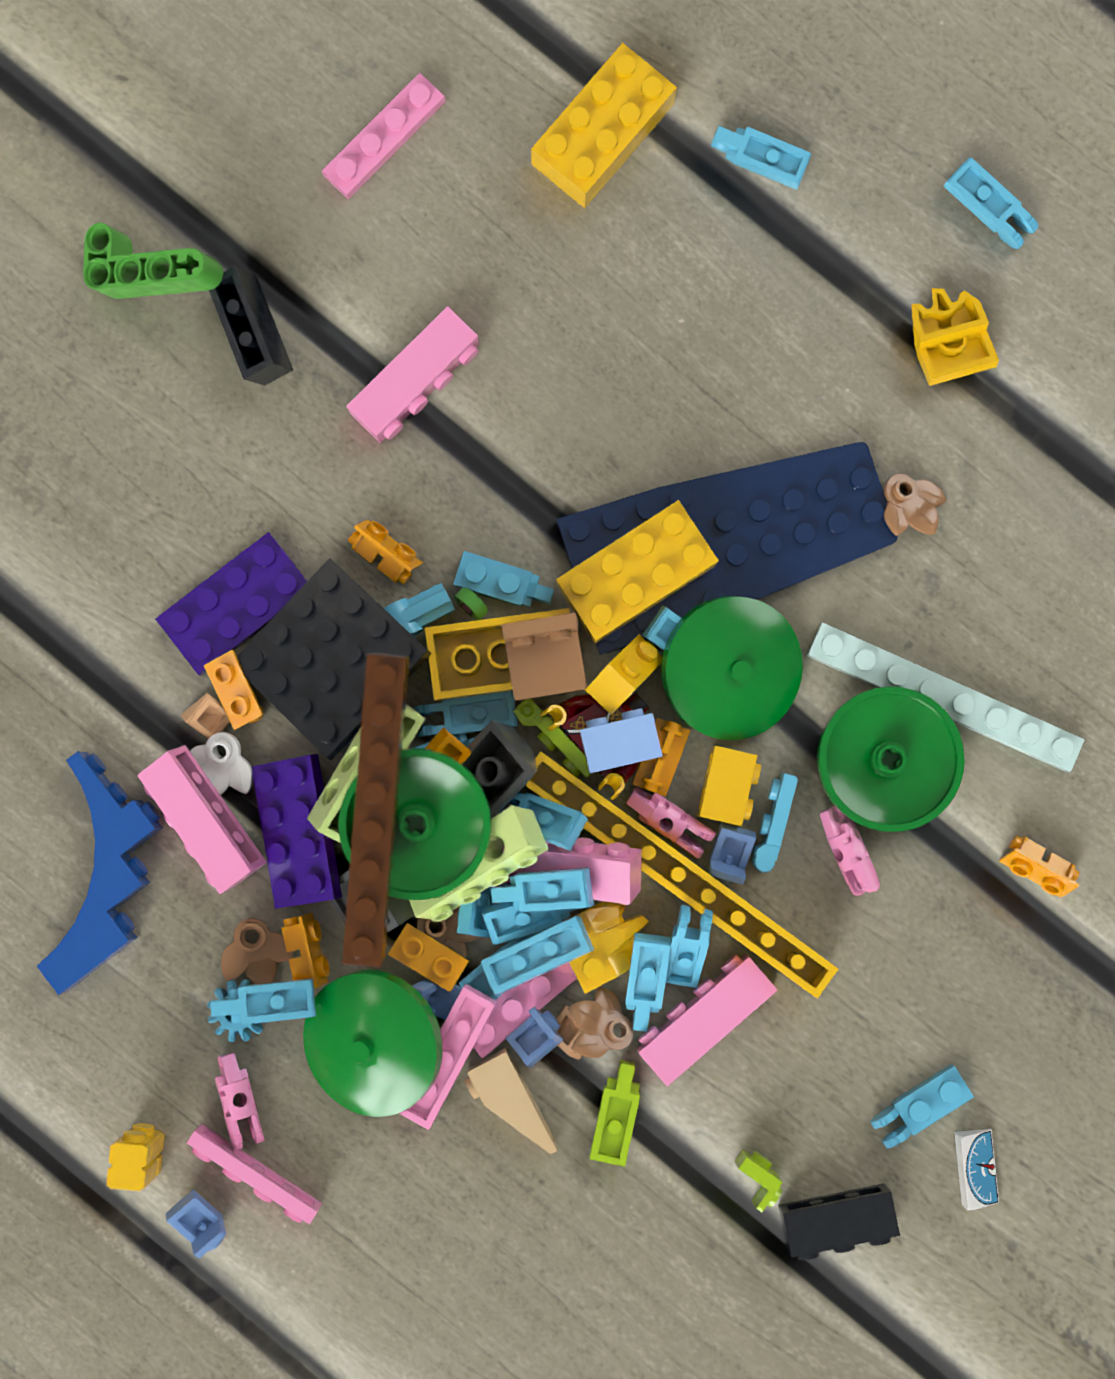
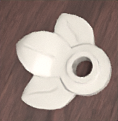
(225, 770)

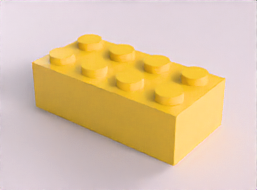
(603, 125)
(636, 572)
(472, 656)

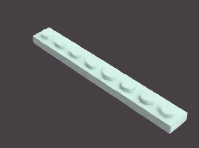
(960, 702)

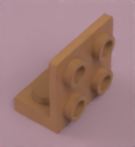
(544, 656)

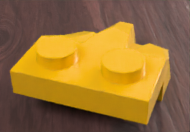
(952, 337)
(611, 941)

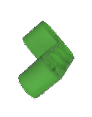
(120, 274)

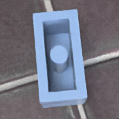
(620, 742)

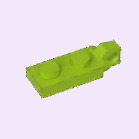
(529, 715)
(616, 1117)

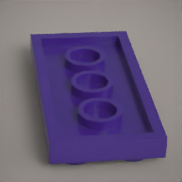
(232, 603)
(297, 855)

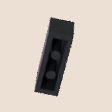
(250, 327)
(839, 1221)

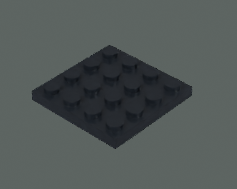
(316, 656)

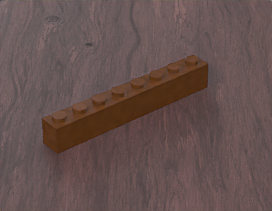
(375, 809)

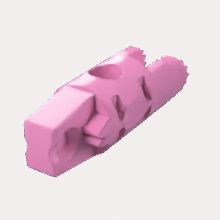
(653, 813)
(849, 852)
(228, 1085)

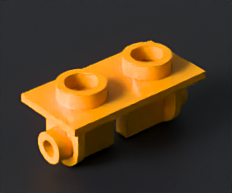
(373, 540)
(234, 690)
(658, 773)
(1054, 876)
(306, 937)
(428, 957)

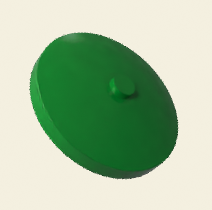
(732, 667)
(890, 759)
(439, 825)
(373, 1043)

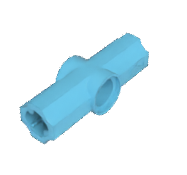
(421, 609)

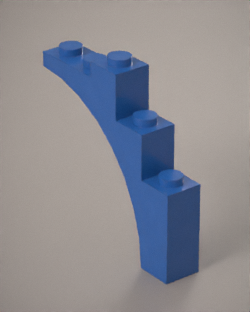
(116, 877)

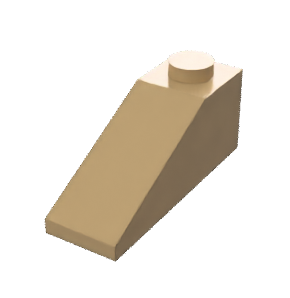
(508, 1096)

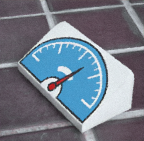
(976, 1168)

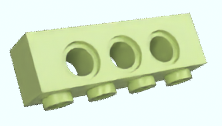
(327, 808)
(522, 842)

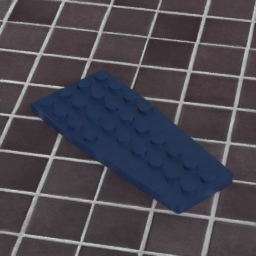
(761, 521)

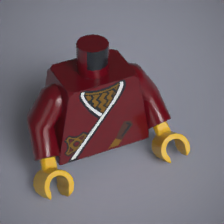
(572, 717)

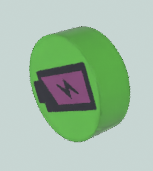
(471, 603)

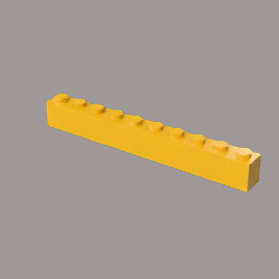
(685, 878)

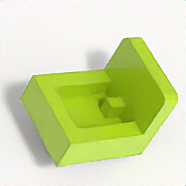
(758, 1168)

